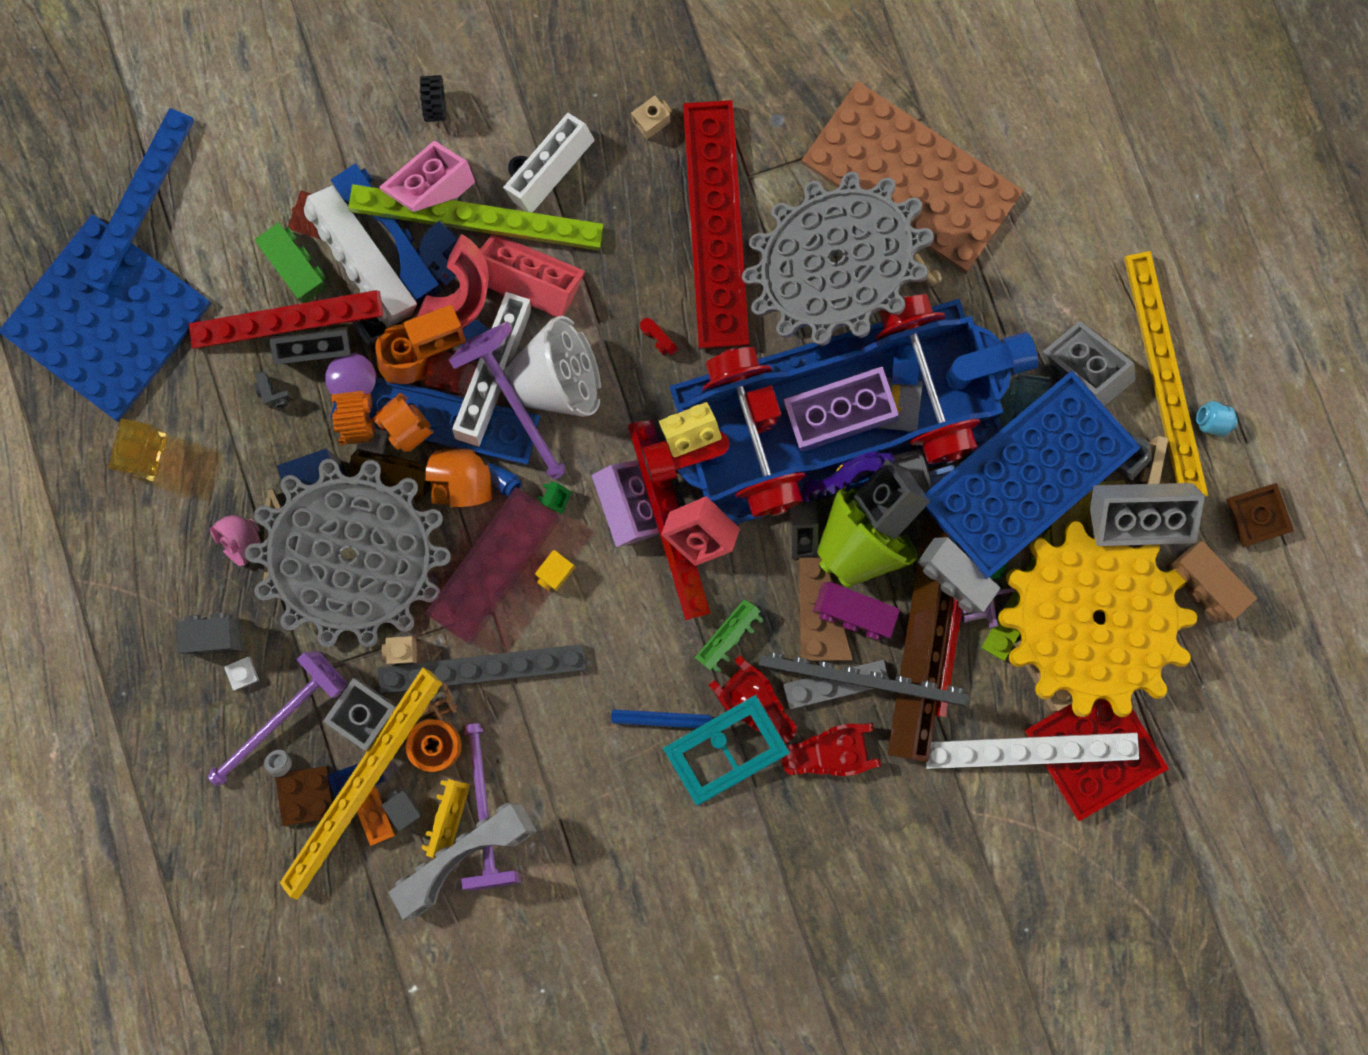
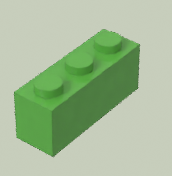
(291, 262)

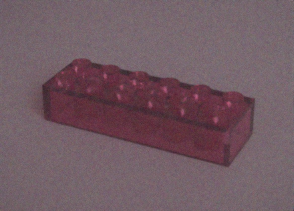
(492, 566)

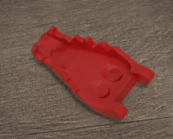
(752, 682)
(833, 752)

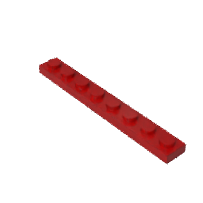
(286, 319)
(663, 501)

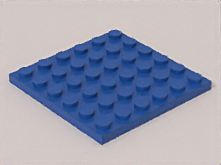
(108, 341)

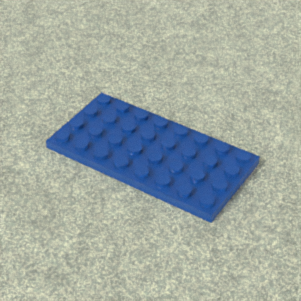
(1029, 474)

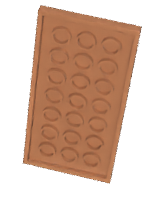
(879, 141)

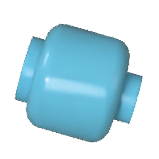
(1216, 418)

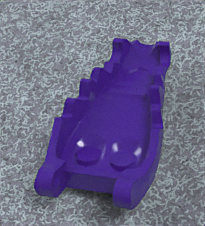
(845, 474)

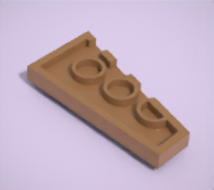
(818, 638)

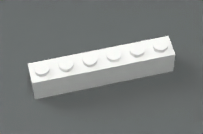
(358, 254)
(484, 389)

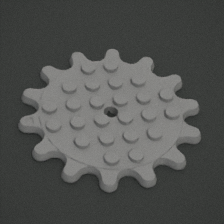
(875, 261)
(341, 592)

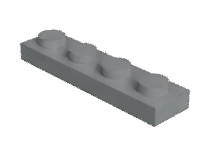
(817, 690)

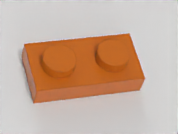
(375, 819)

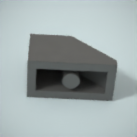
(804, 530)

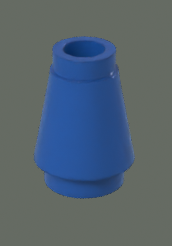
(503, 480)

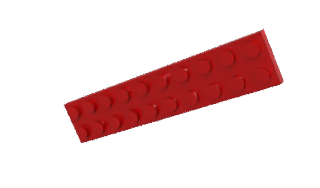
(715, 225)

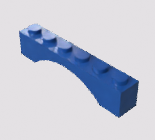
(413, 272)

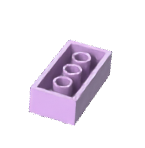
(841, 409)

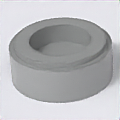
(277, 763)

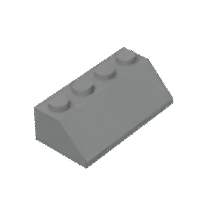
(1146, 514)

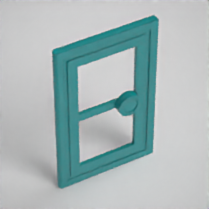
(718, 740)

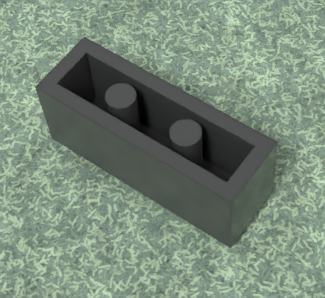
(311, 345)

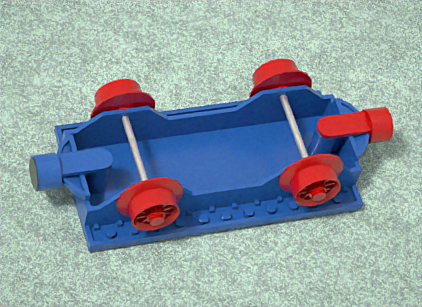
(764, 473)

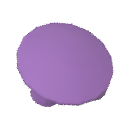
(350, 374)

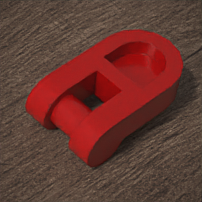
(664, 343)

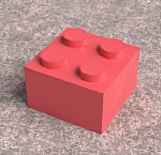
(700, 531)

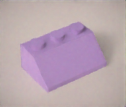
(626, 503)

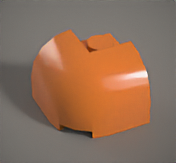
(458, 478)

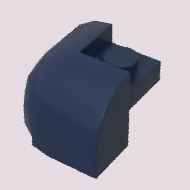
(436, 248)

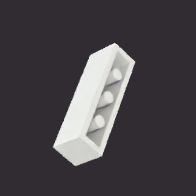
(549, 163)

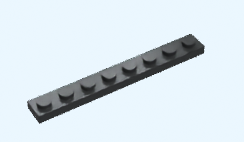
(486, 667)
(876, 680)

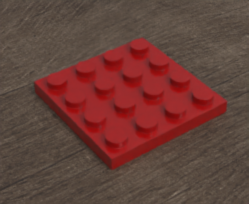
(1096, 784)

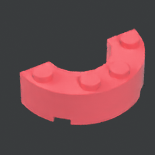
(473, 274)

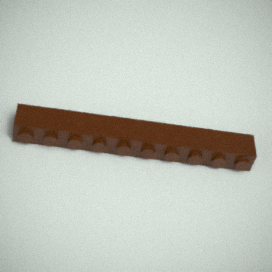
(921, 657)

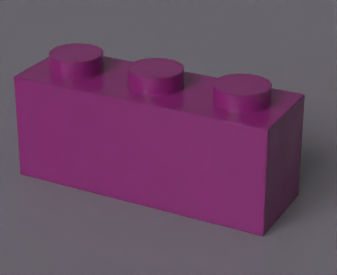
(855, 611)

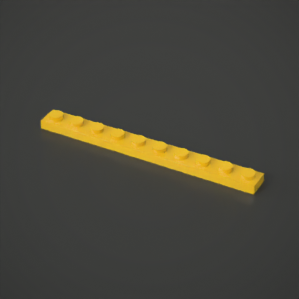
(1164, 370)
(360, 783)

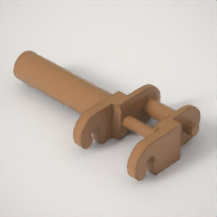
(432, 706)

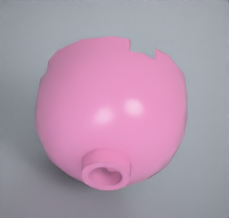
(235, 535)

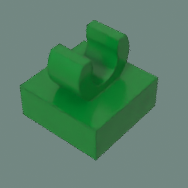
(555, 497)

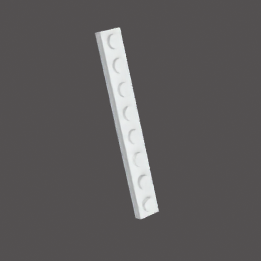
(1033, 750)

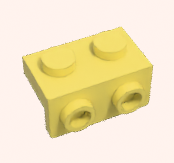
(690, 429)

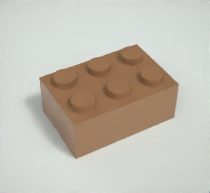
(1212, 583)

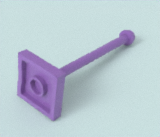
(482, 347)
(322, 675)
(491, 877)

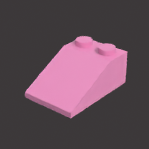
(429, 178)

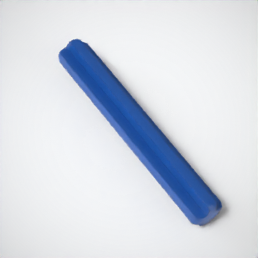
(659, 718)

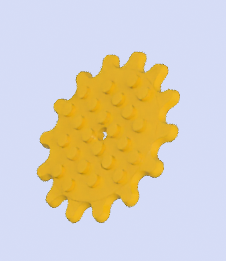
(1075, 650)

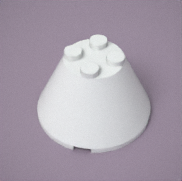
(557, 371)

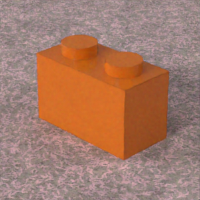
(434, 332)

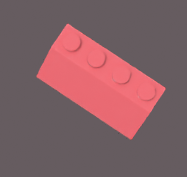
(531, 275)

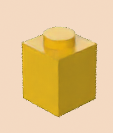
(554, 571)

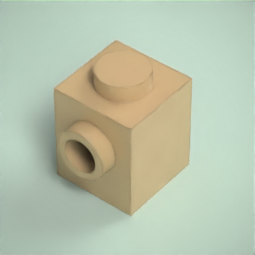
(651, 117)
(400, 650)

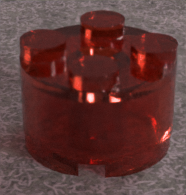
(441, 373)

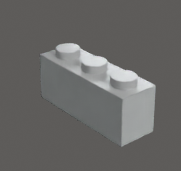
(958, 575)

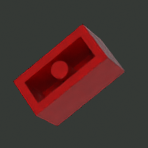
(764, 408)

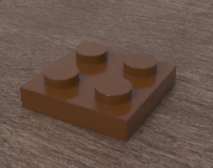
(1259, 515)
(304, 795)

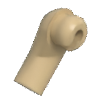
(932, 277)

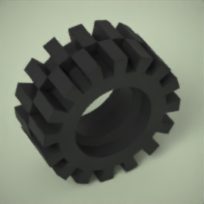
(432, 98)

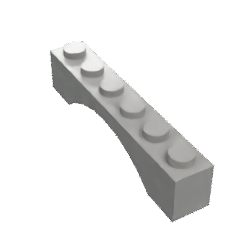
(420, 891)

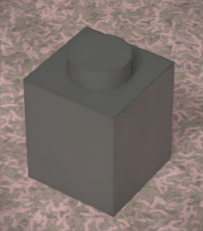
(401, 809)

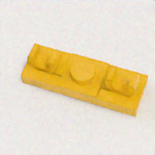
(447, 817)

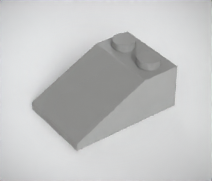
(1093, 360)

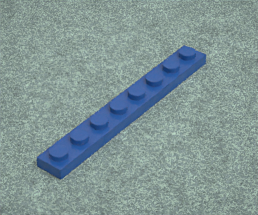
(136, 200)

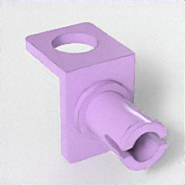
(989, 613)

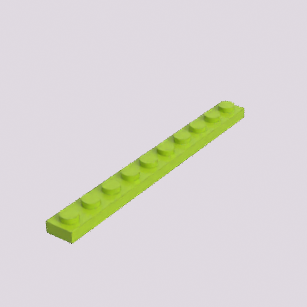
(482, 219)

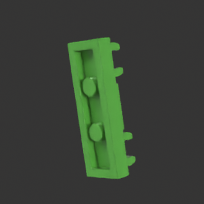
(728, 635)

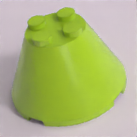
(854, 547)

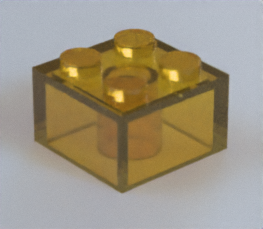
(137, 450)

